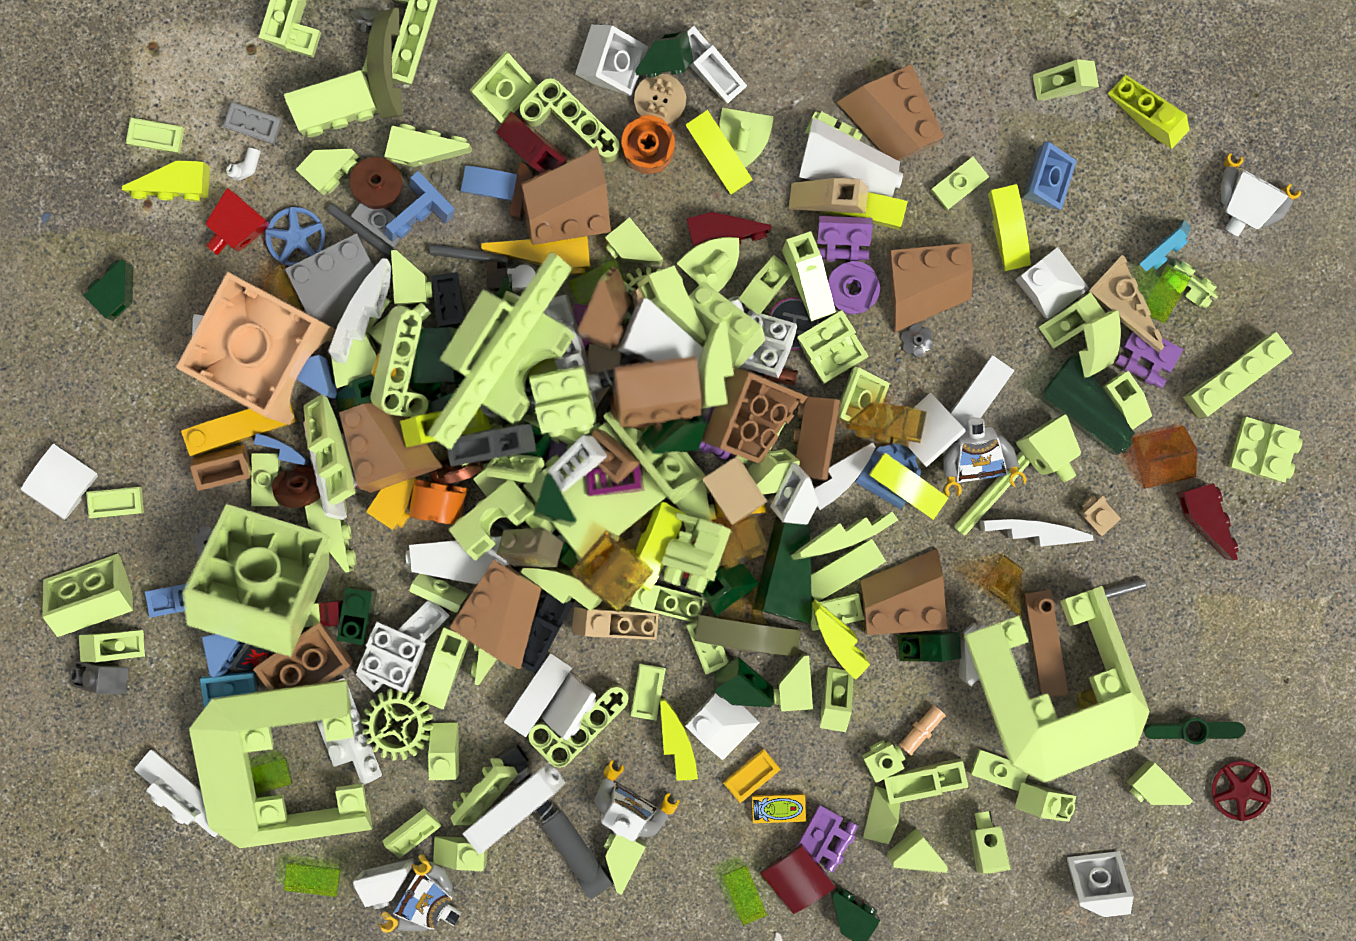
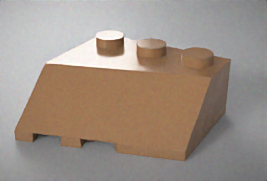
(894, 114)
(567, 201)
(928, 281)
(606, 312)
(752, 415)
(380, 449)
(905, 597)
(500, 613)

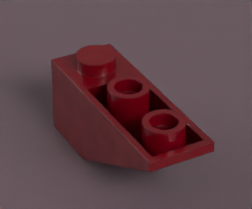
(531, 144)
(717, 225)
(1204, 512)

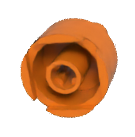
(640, 131)
(437, 502)

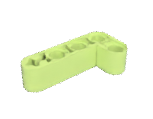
(575, 123)
(402, 360)
(591, 729)

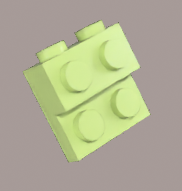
(563, 400)
(1265, 450)

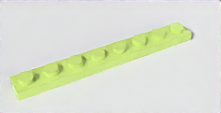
(500, 350)

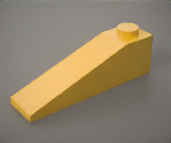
(572, 251)
(228, 431)
(393, 504)

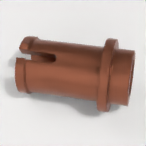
(786, 377)

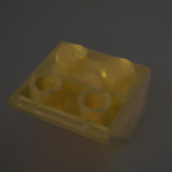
(889, 422)
(744, 540)
(612, 570)

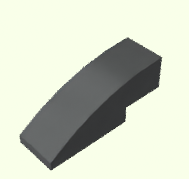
(492, 445)

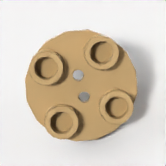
(663, 88)

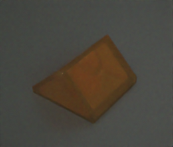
(1165, 456)

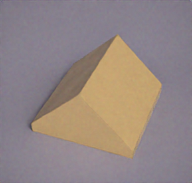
(734, 490)

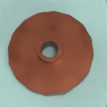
(376, 195)
(456, 473)
(296, 487)

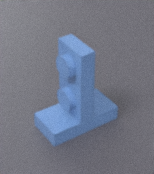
(428, 200)

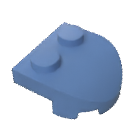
(899, 453)

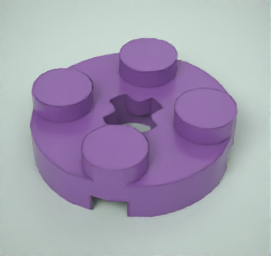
(867, 282)

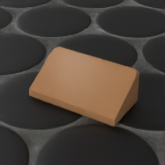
(618, 460)

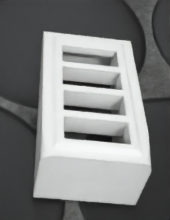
(591, 460)

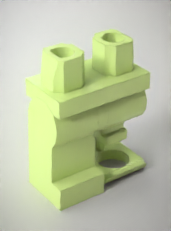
(698, 559)

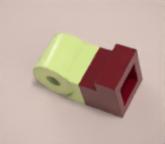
(325, 612)

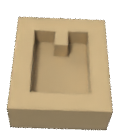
(1099, 514)

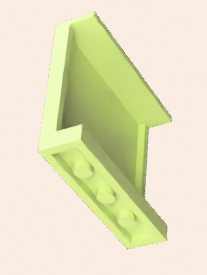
(604, 512)

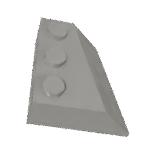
(331, 278)

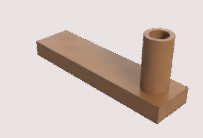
(1045, 643)

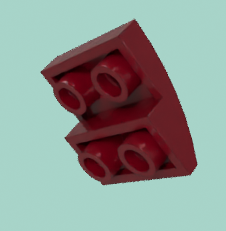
(798, 879)

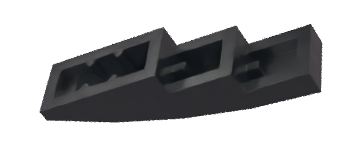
(448, 302)
(544, 630)

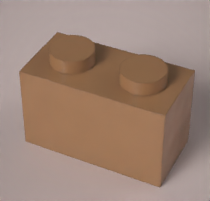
(221, 467)

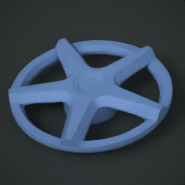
(295, 235)

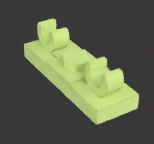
(483, 793)

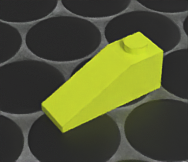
(417, 428)

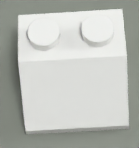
(611, 59)

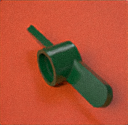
(1209, 730)

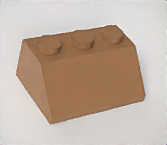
(657, 391)
(816, 435)
(314, 661)

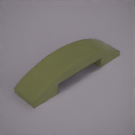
(379, 64)
(747, 636)

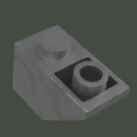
(99, 677)

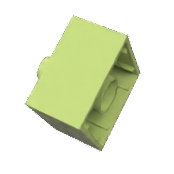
(257, 580)

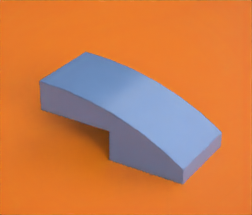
(488, 183)
(287, 452)
(165, 600)

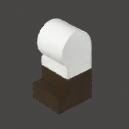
(521, 276)

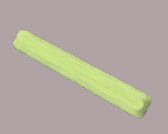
(988, 498)

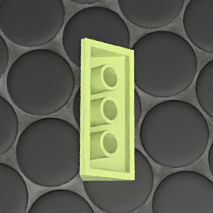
(672, 471)

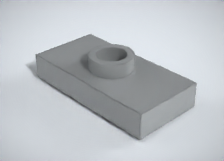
(252, 123)
(375, 221)

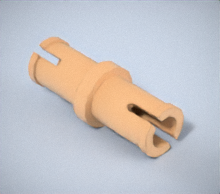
(922, 730)

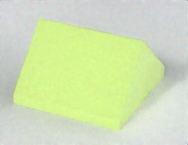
(503, 87)
(859, 392)
(916, 854)

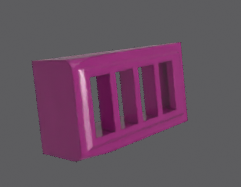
(615, 489)

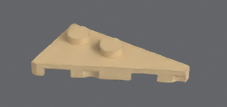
(1120, 292)

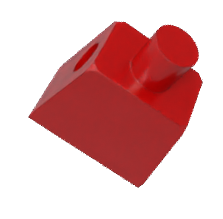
(234, 223)

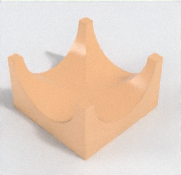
(253, 347)

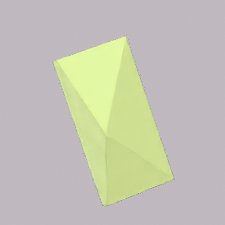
(881, 817)

